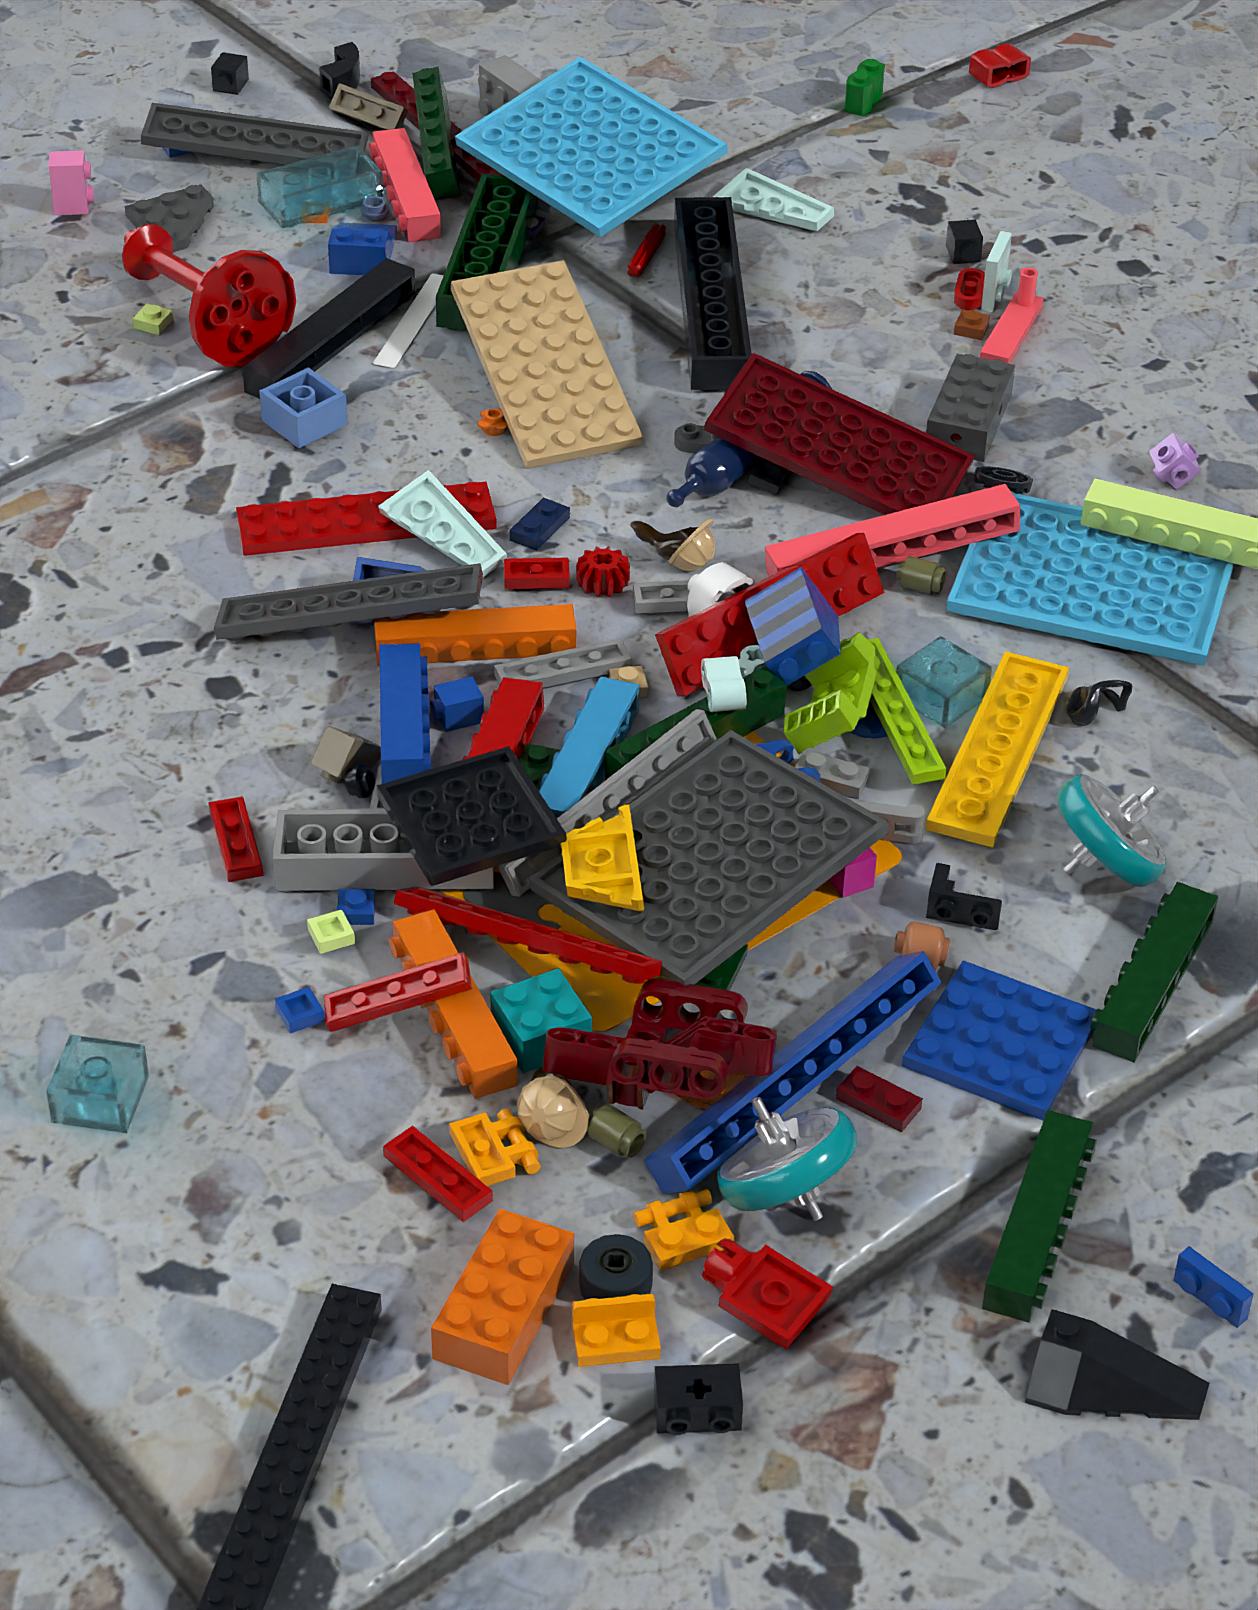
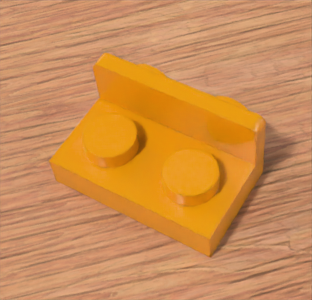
(615, 1330)

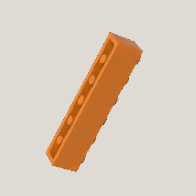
(482, 632)
(463, 1019)

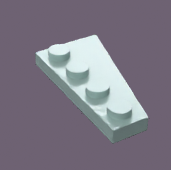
(773, 201)
(442, 522)

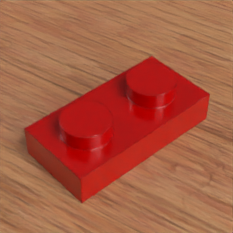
(536, 573)

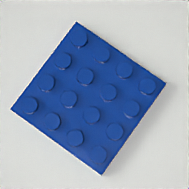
(1001, 1039)

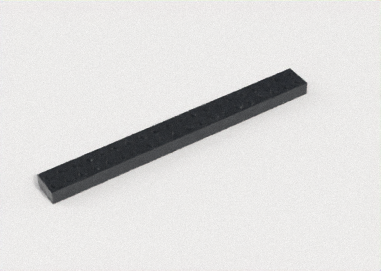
(293, 1452)

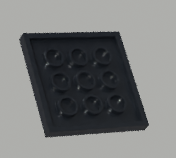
(470, 815)

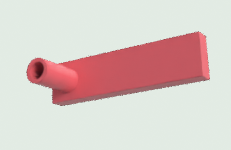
(1015, 320)

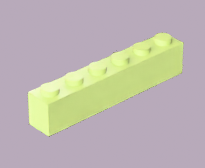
(1172, 522)

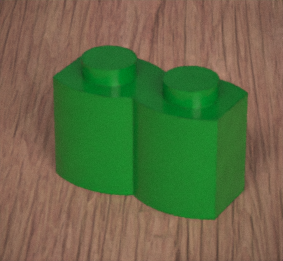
(864, 87)

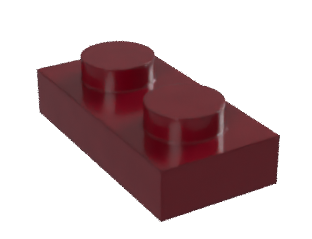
(879, 1098)

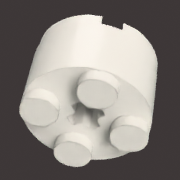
(715, 585)

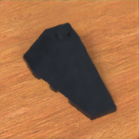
(1098, 1370)

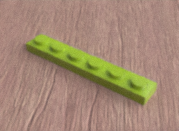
(903, 722)

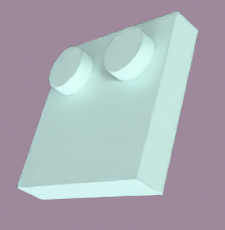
(997, 272)

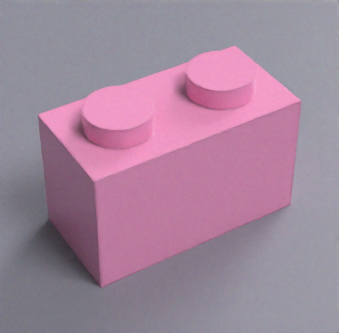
(69, 182)

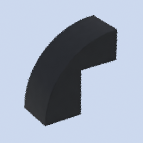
(343, 71)

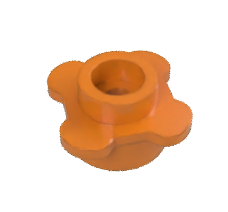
(492, 422)

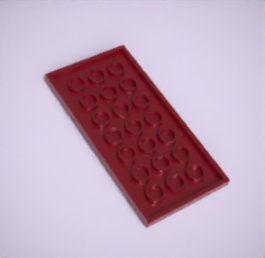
(835, 439)

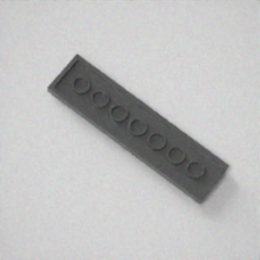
(243, 135)
(349, 602)

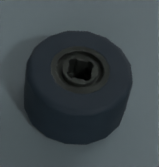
(615, 1268)

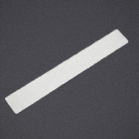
(410, 324)

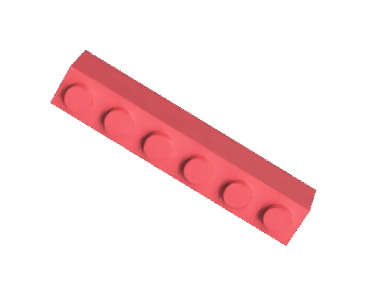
(405, 185)

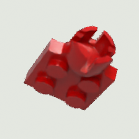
(765, 1290)

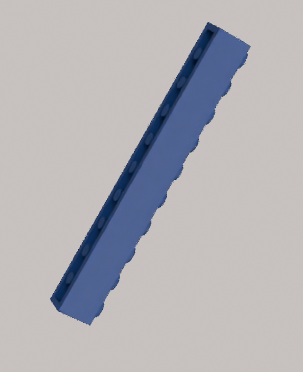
(795, 1072)

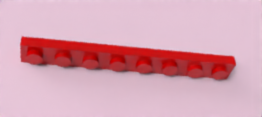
(538, 937)

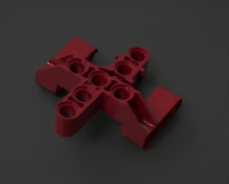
(648, 1064)

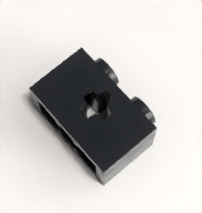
(698, 1398)

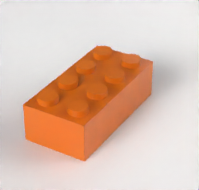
(503, 1296)

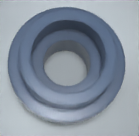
(374, 208)

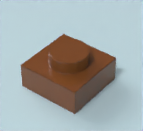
(972, 324)

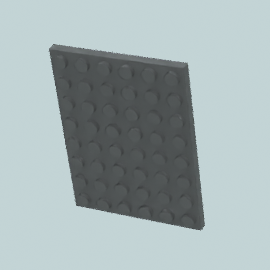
(722, 856)

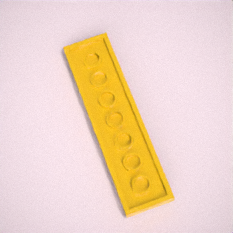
(997, 749)

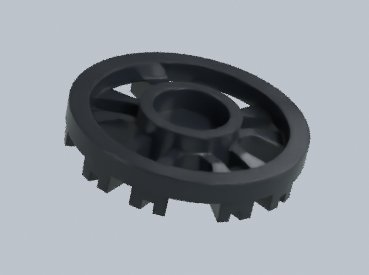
(995, 476)

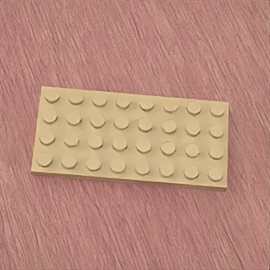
(546, 364)

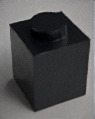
(229, 73)
(964, 241)

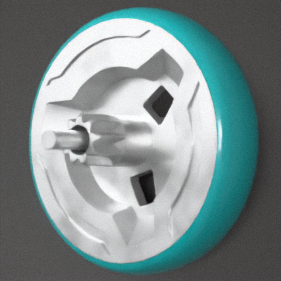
(1111, 830)
(787, 1159)

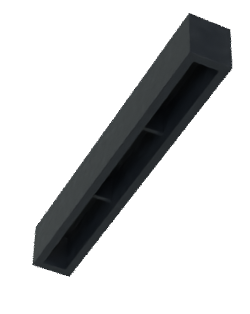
(332, 326)

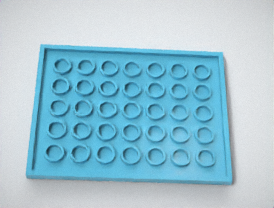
(591, 146)
(1093, 585)

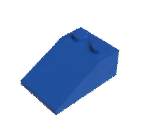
(359, 247)

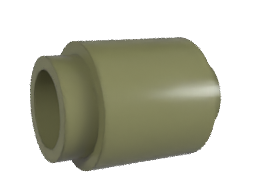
(921, 575)
(616, 1131)

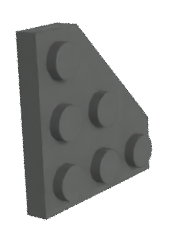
(177, 212)

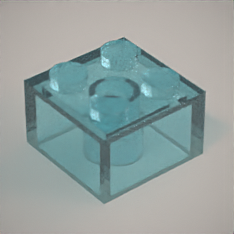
(944, 681)
(98, 1083)

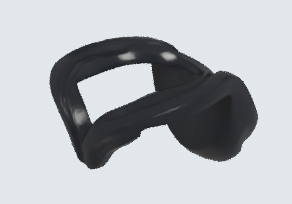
(1085, 701)

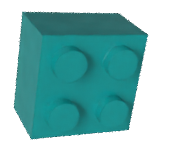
(531, 1009)

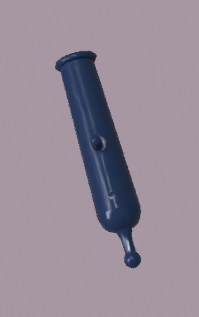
(719, 464)

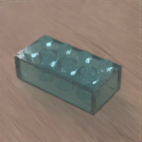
(319, 186)

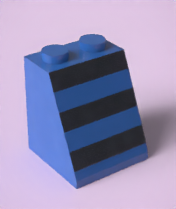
(794, 626)

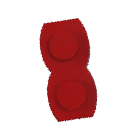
(999, 65)

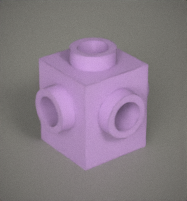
(1175, 461)

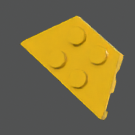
(603, 862)

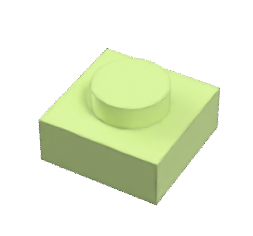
(152, 319)
(331, 931)

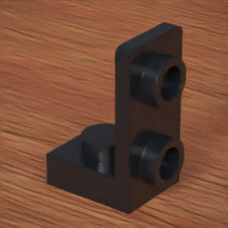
(960, 907)

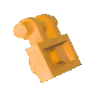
(484, 1152)
(686, 1238)

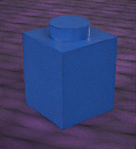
(457, 704)

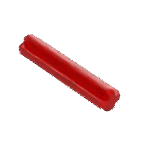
(646, 250)

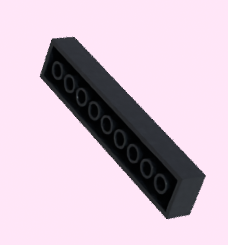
(711, 291)

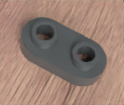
(692, 438)

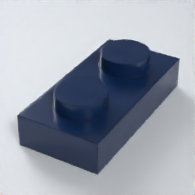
(539, 523)

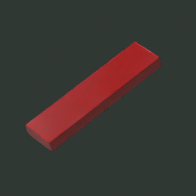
(397, 992)

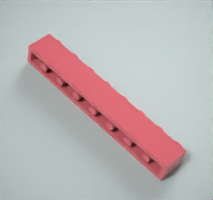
(913, 530)

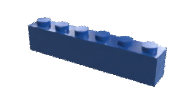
(403, 711)

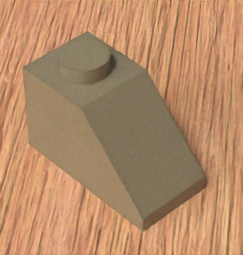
(342, 751)

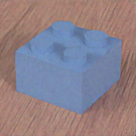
(303, 407)

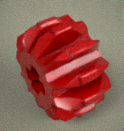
(603, 571)

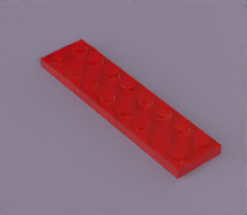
(341, 520)
(840, 572)

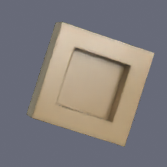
(633, 675)

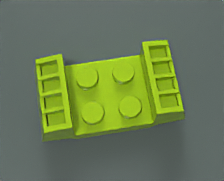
(838, 697)

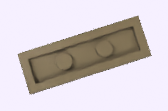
(367, 108)

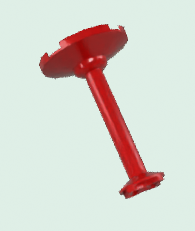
(234, 305)

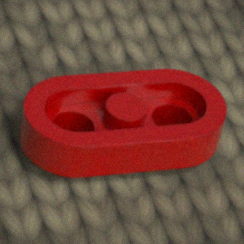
(969, 289)

